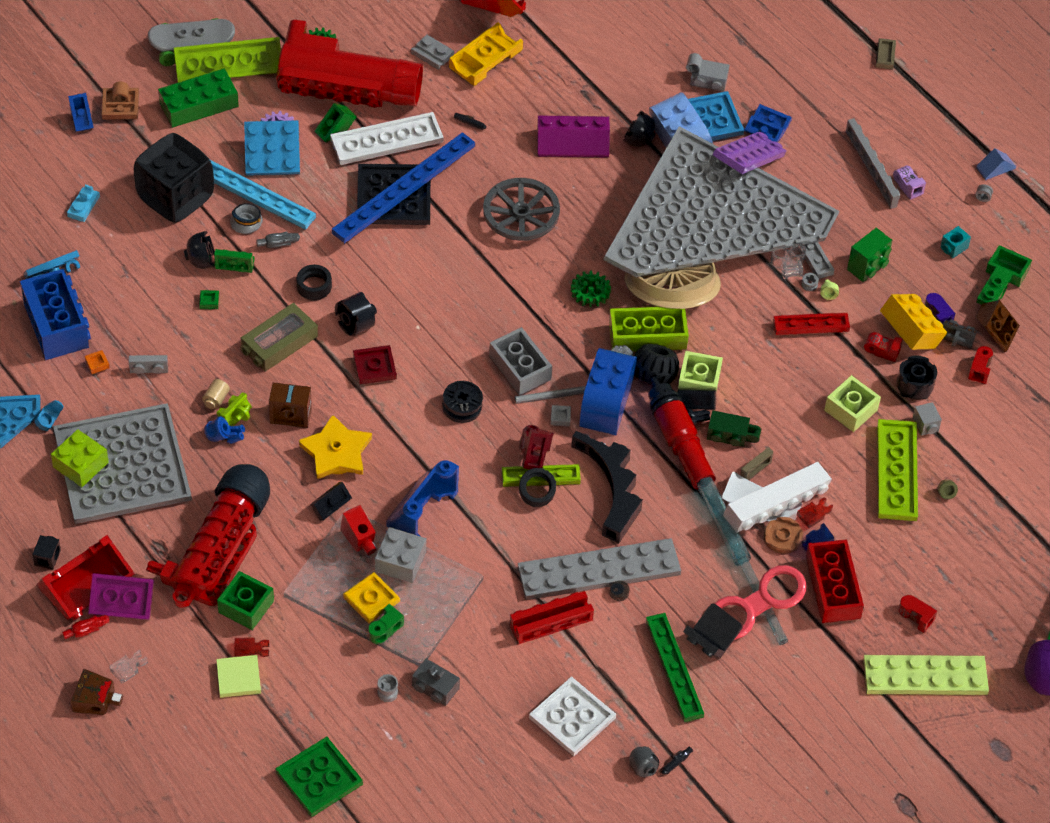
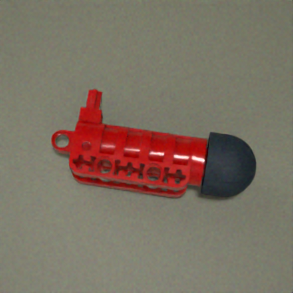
(239, 500)

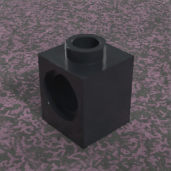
(46, 552)

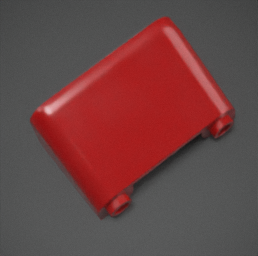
(71, 584)

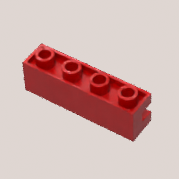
(551, 617)

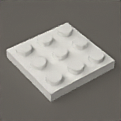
(572, 716)

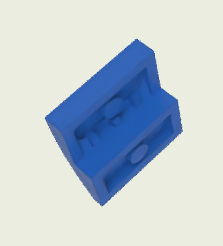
(768, 122)

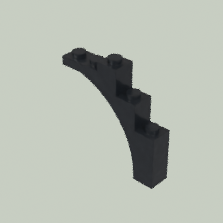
(621, 480)

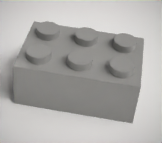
(520, 361)

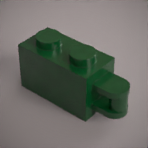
(732, 429)

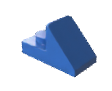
(80, 112)

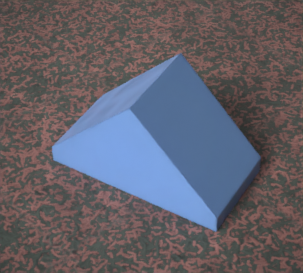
(995, 164)

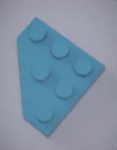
(17, 414)

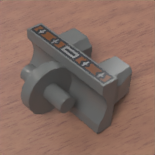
(959, 334)

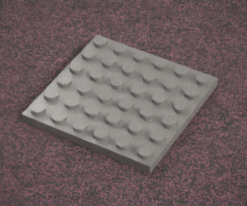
(142, 466)

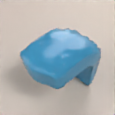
(48, 415)

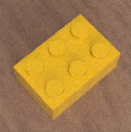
(913, 321)

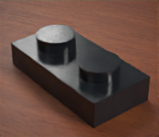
(331, 501)

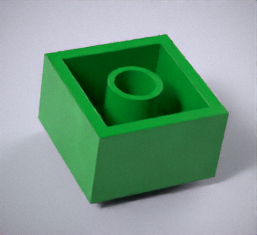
(869, 254)
(245, 600)

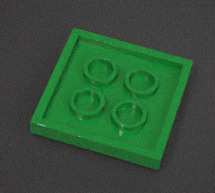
(319, 776)

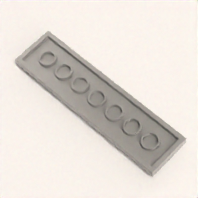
(598, 568)

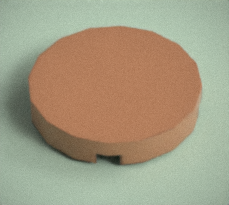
(783, 535)

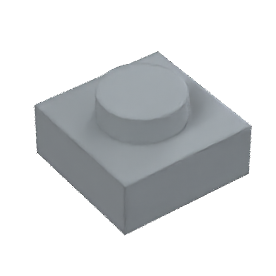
(560, 415)

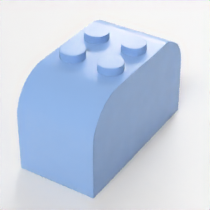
(674, 113)

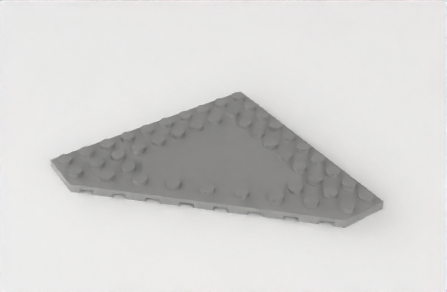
(708, 213)

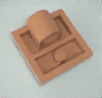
(120, 102)

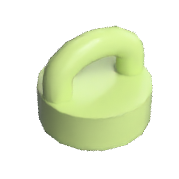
(829, 290)

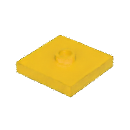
(371, 597)

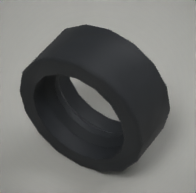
(314, 271)
(537, 472)

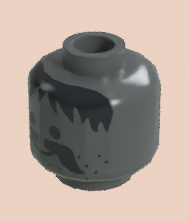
(644, 761)

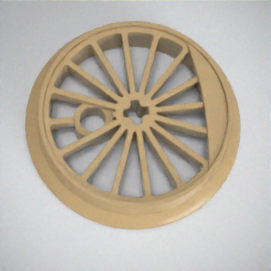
(700, 286)

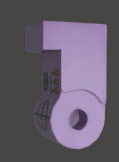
(909, 181)

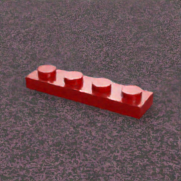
(811, 323)

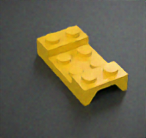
(484, 54)

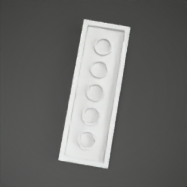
(386, 138)

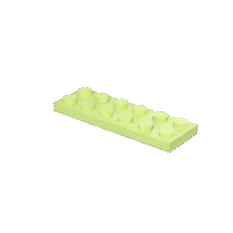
(925, 674)

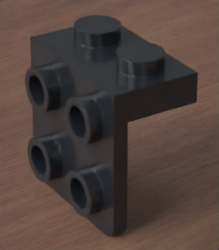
(714, 631)

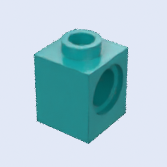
(955, 242)

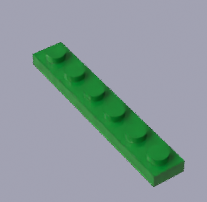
(674, 667)

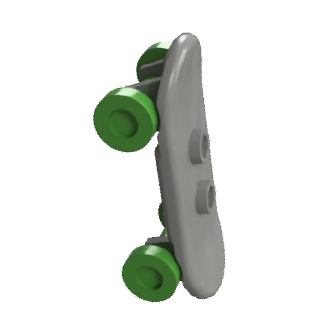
(168, 36)

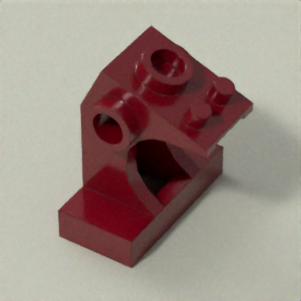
(531, 440)

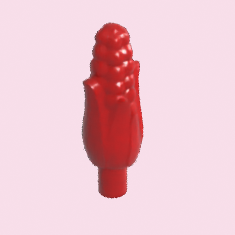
(86, 626)

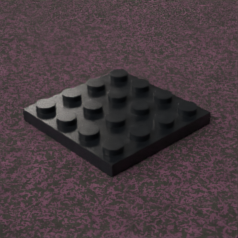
(377, 177)

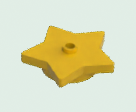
(336, 449)

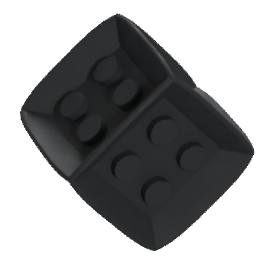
(174, 177)

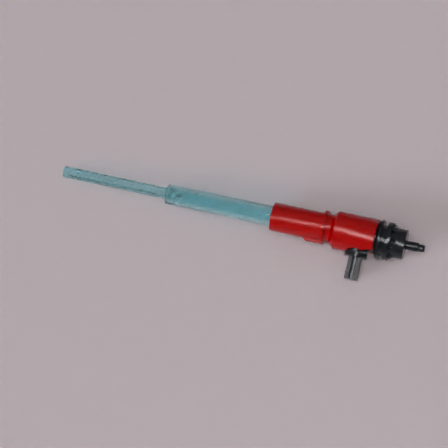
(681, 434)

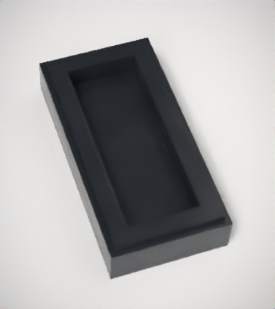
(698, 399)

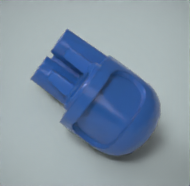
(220, 430)

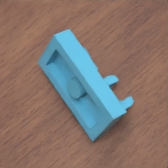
(83, 203)

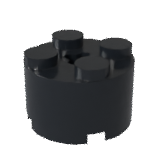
(355, 314)
(916, 377)

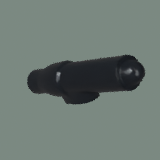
(470, 120)
(677, 758)

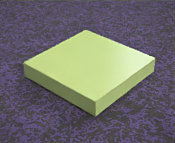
(238, 676)

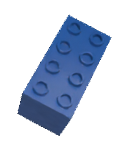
(55, 314)

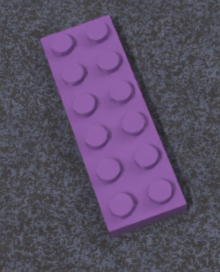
(750, 152)

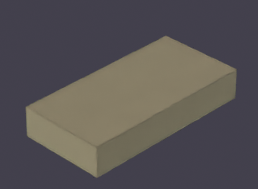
(885, 53)
(757, 464)

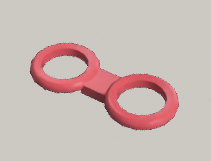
(762, 601)

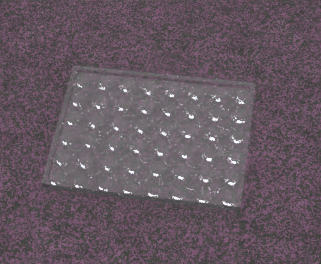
(427, 604)

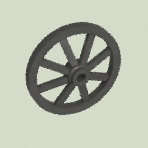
(521, 211)

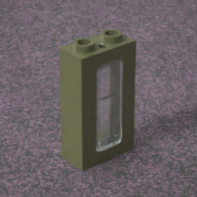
(279, 337)

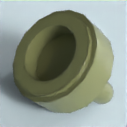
(947, 489)

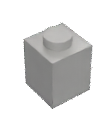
(927, 418)

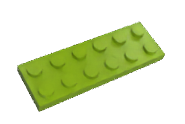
(237, 58)
(897, 470)

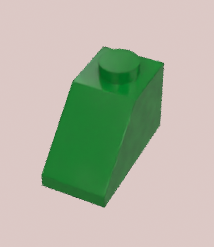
(336, 120)

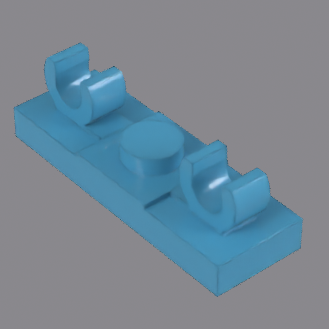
(53, 265)

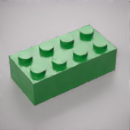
(198, 97)

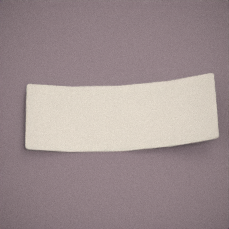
(739, 487)

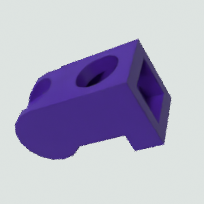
(939, 307)

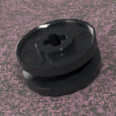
(462, 401)

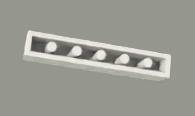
(777, 497)

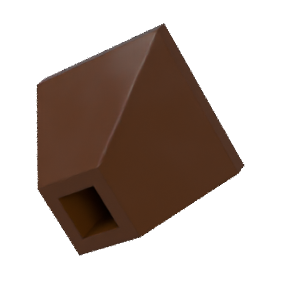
(998, 323)

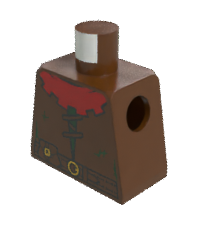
(94, 694)

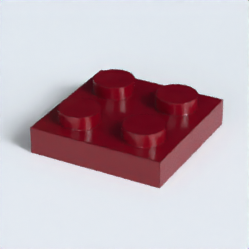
(374, 364)

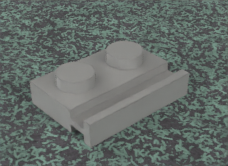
(432, 52)

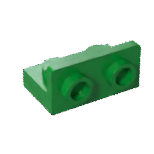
(234, 260)

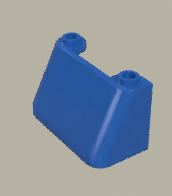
(436, 483)

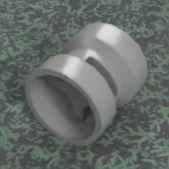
(387, 688)

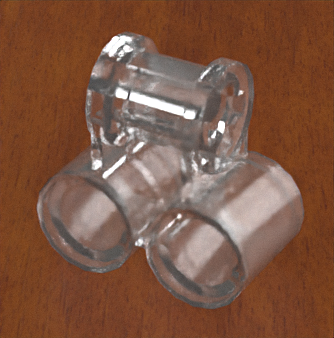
(789, 260)

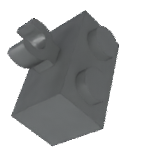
(435, 682)

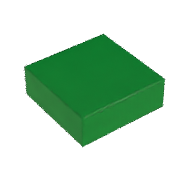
(209, 299)

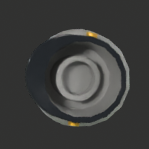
(246, 218)

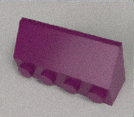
(573, 136)

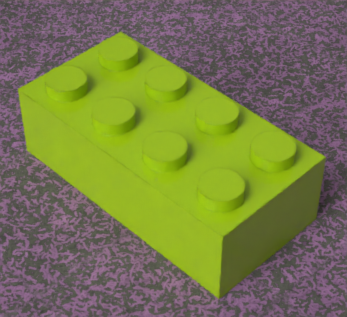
(648, 326)

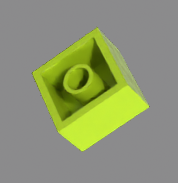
(79, 458)

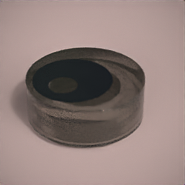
(619, 590)

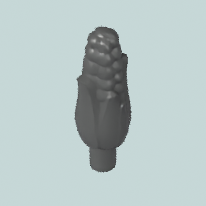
(278, 239)

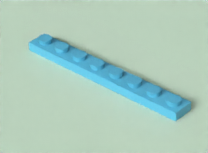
(262, 196)

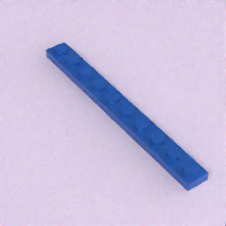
(403, 187)

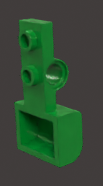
(1004, 268)

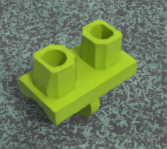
(237, 409)

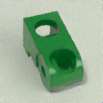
(386, 626)

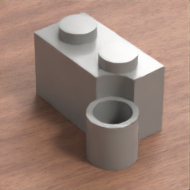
(707, 73)

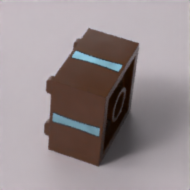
(290, 405)

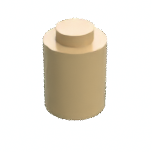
(215, 394)

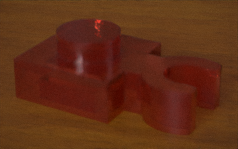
(813, 514)
(248, 647)

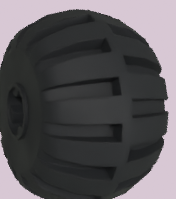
(656, 362)

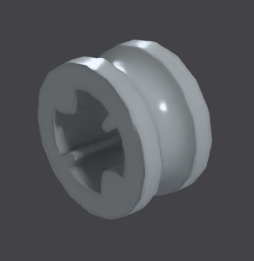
(984, 193)
(810, 286)

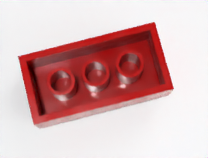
(834, 581)

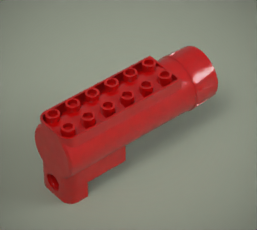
(320, 69)

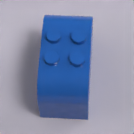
(607, 391)

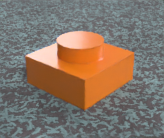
(97, 362)

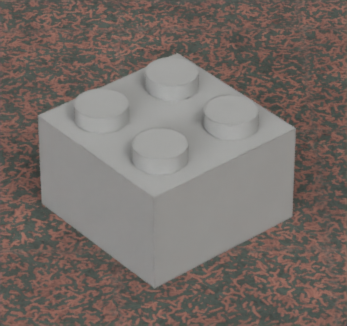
(400, 555)

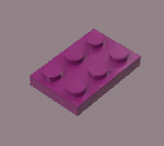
(121, 596)

